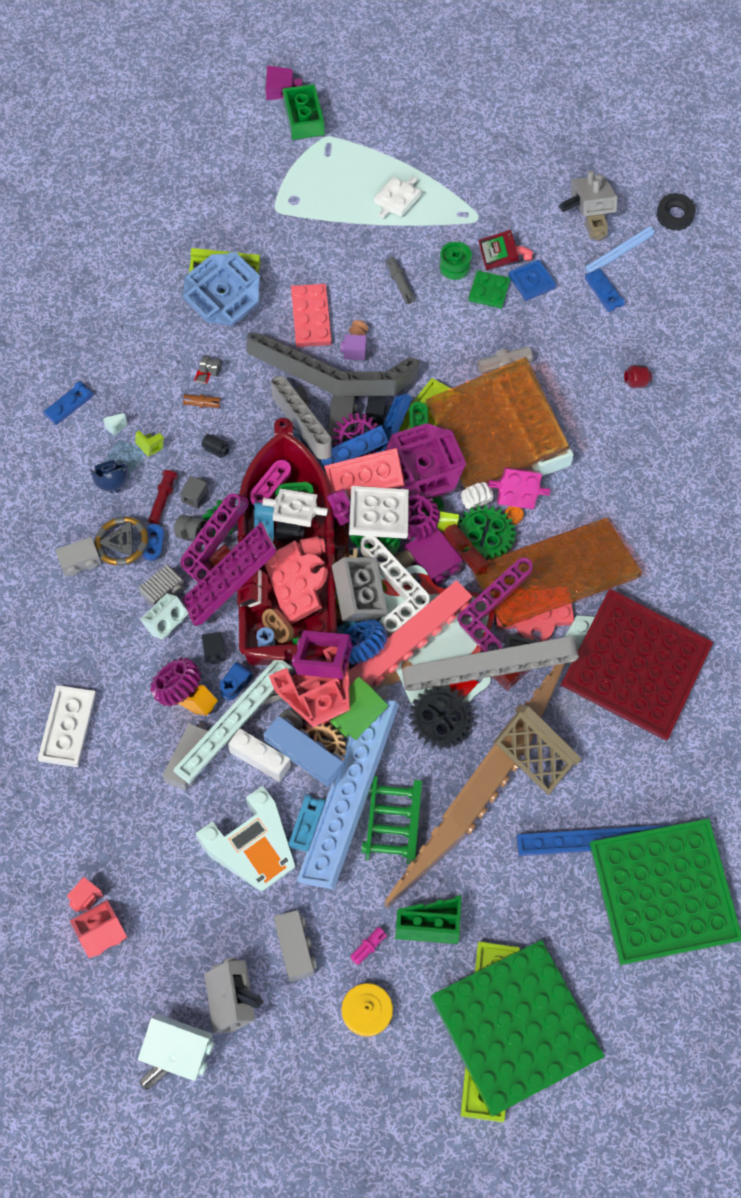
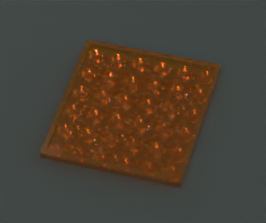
(499, 422)

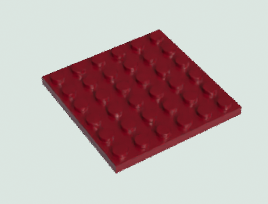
(637, 664)

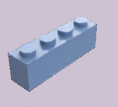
(303, 751)

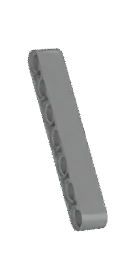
(301, 417)

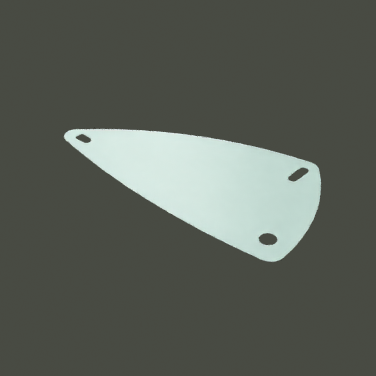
(349, 180)

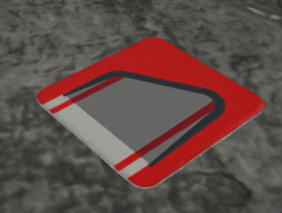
(202, 377)

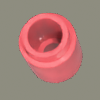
(312, 546)

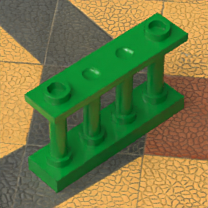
(409, 831)

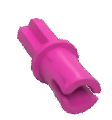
(368, 946)

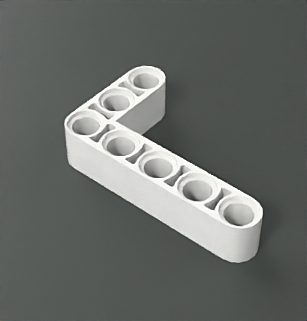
(397, 583)

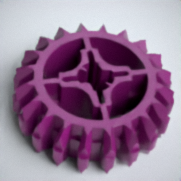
(358, 429)
(421, 524)
(175, 682)

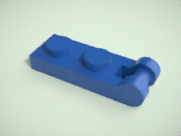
(604, 290)
(68, 403)

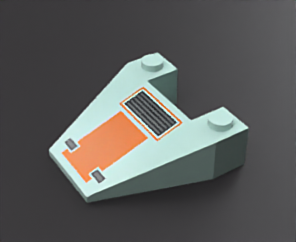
(256, 848)

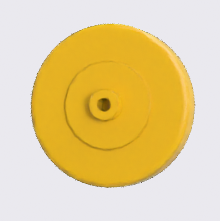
(367, 1009)

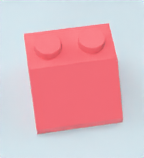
(98, 929)

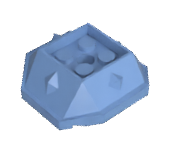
(219, 274)

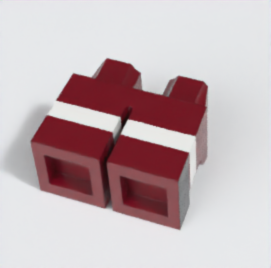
(255, 592)

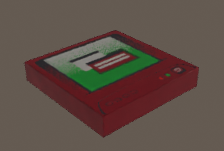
(498, 250)

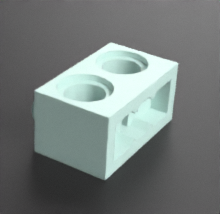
(162, 613)

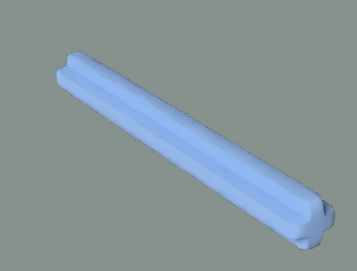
(620, 249)

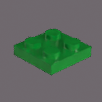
(489, 289)

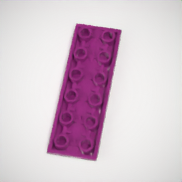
(229, 575)

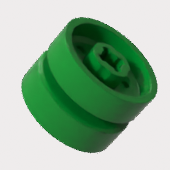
(455, 260)

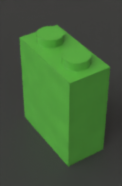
(364, 710)

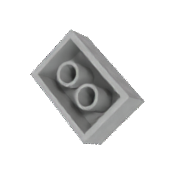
(359, 589)

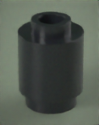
(215, 445)

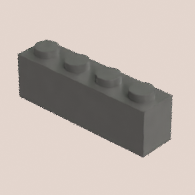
(341, 407)

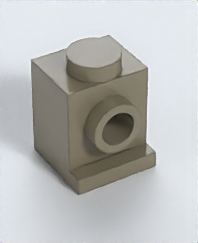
(596, 229)

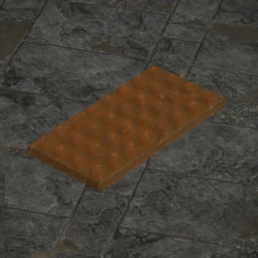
(563, 571)

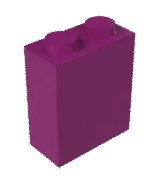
(435, 556)

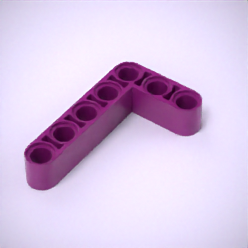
(212, 542)
(492, 603)

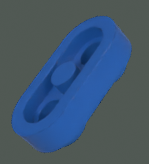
(154, 543)

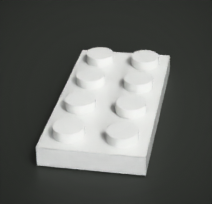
(67, 726)

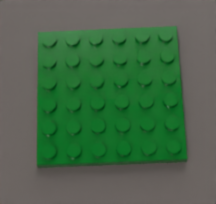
(665, 892)
(516, 1027)

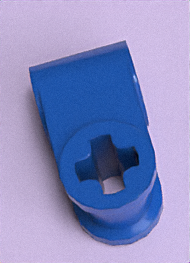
(237, 679)

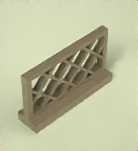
(550, 739)

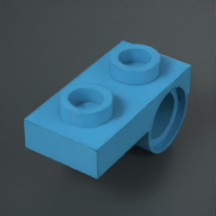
(265, 515)

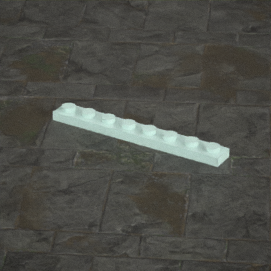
(229, 724)

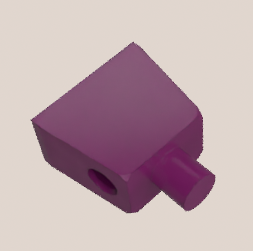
(278, 79)

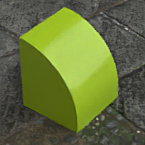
(446, 519)

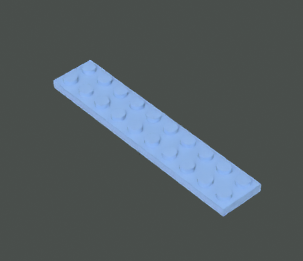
(345, 803)

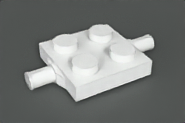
(397, 197)
(294, 507)

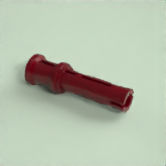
(164, 489)

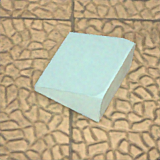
(115, 423)

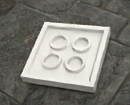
(379, 512)

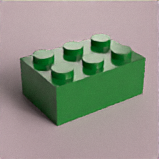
(303, 111)

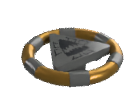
(121, 540)

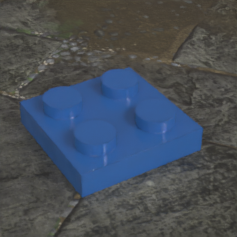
(532, 280)

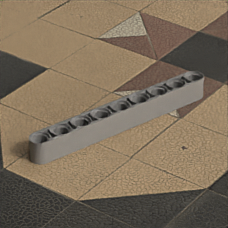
(490, 664)

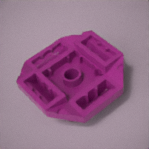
(437, 450)

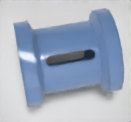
(265, 633)

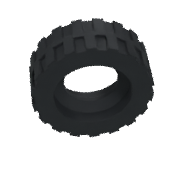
(679, 201)

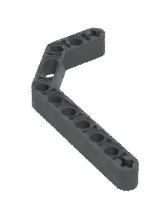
(329, 378)

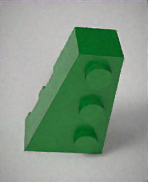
(430, 922)

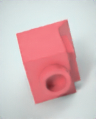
(83, 895)

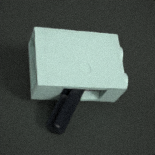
(174, 1049)

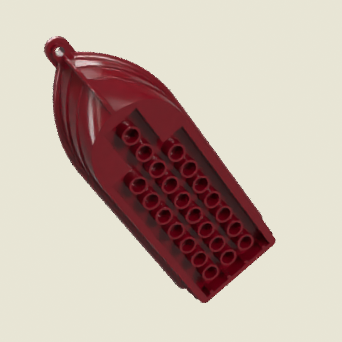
(303, 469)

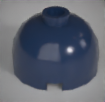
(110, 475)

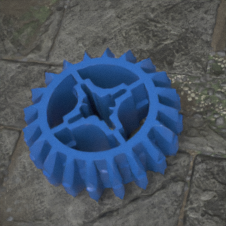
(367, 640)

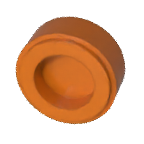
(515, 513)

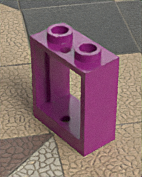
(323, 669)

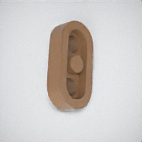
(278, 625)

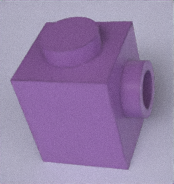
(354, 347)

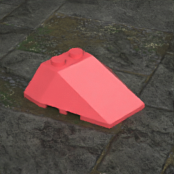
(312, 696)

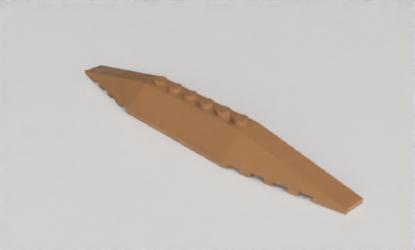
(475, 795)

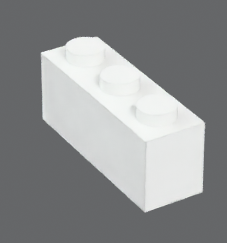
(259, 755)

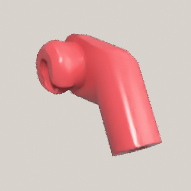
(521, 250)

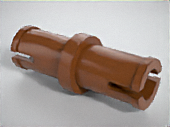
(201, 401)

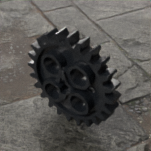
(453, 706)

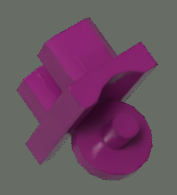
(340, 504)

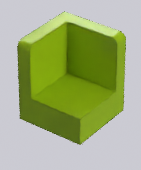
(148, 443)

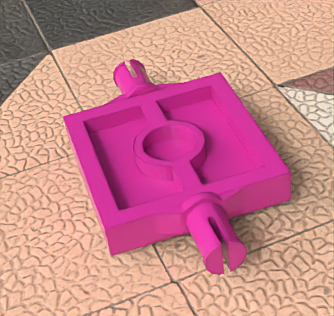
(519, 488)

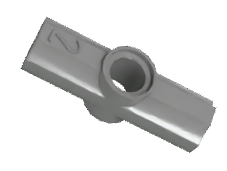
(502, 358)

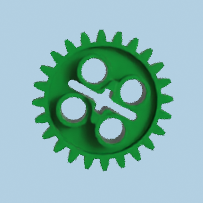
(501, 537)

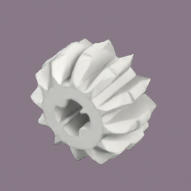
(477, 494)

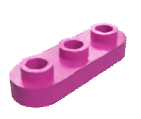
(271, 477)

